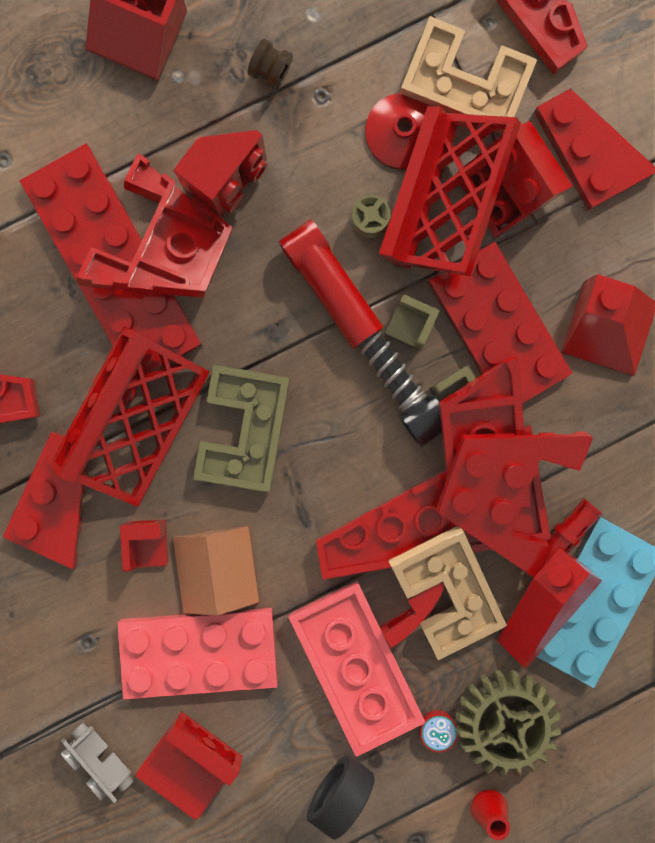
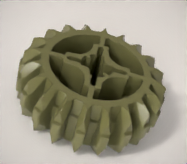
(522, 717)

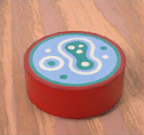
(439, 731)

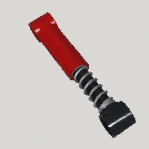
(360, 326)

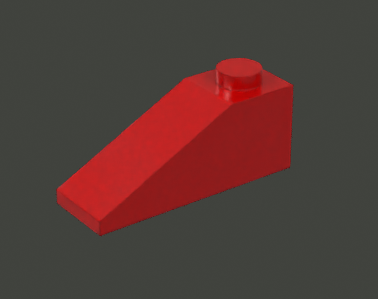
(547, 606)

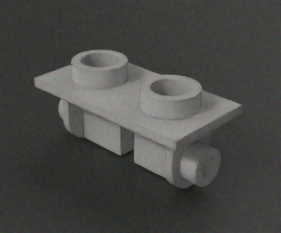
(106, 774)

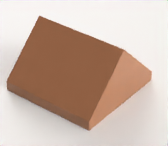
(216, 571)

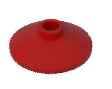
(382, 133)

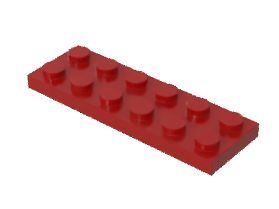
(86, 213)

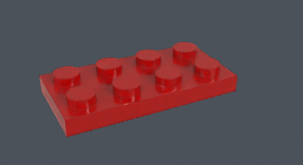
(500, 321)

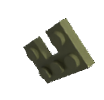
(254, 459)

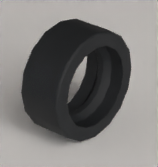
(341, 797)

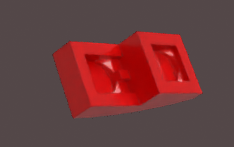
(407, 621)

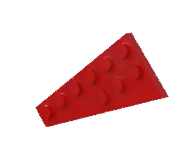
(407, 522)

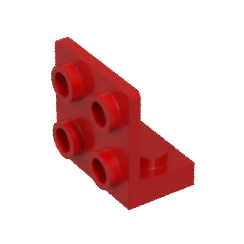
(189, 766)

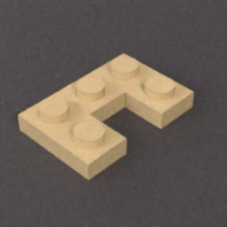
(439, 84)
(450, 561)

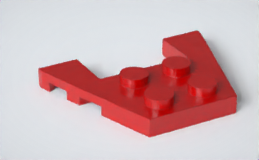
(177, 249)
(492, 481)

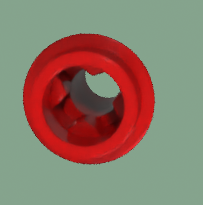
(490, 812)

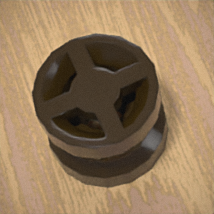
(270, 64)

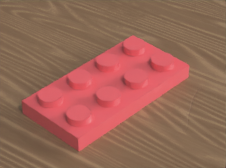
(197, 653)
(356, 668)

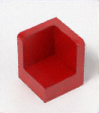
(143, 544)

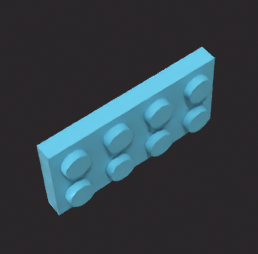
(596, 628)

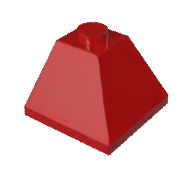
(610, 324)

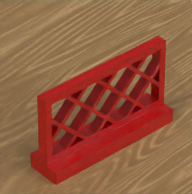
(423, 188)
(99, 410)

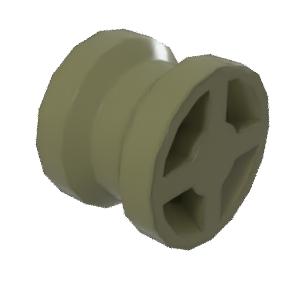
(374, 210)

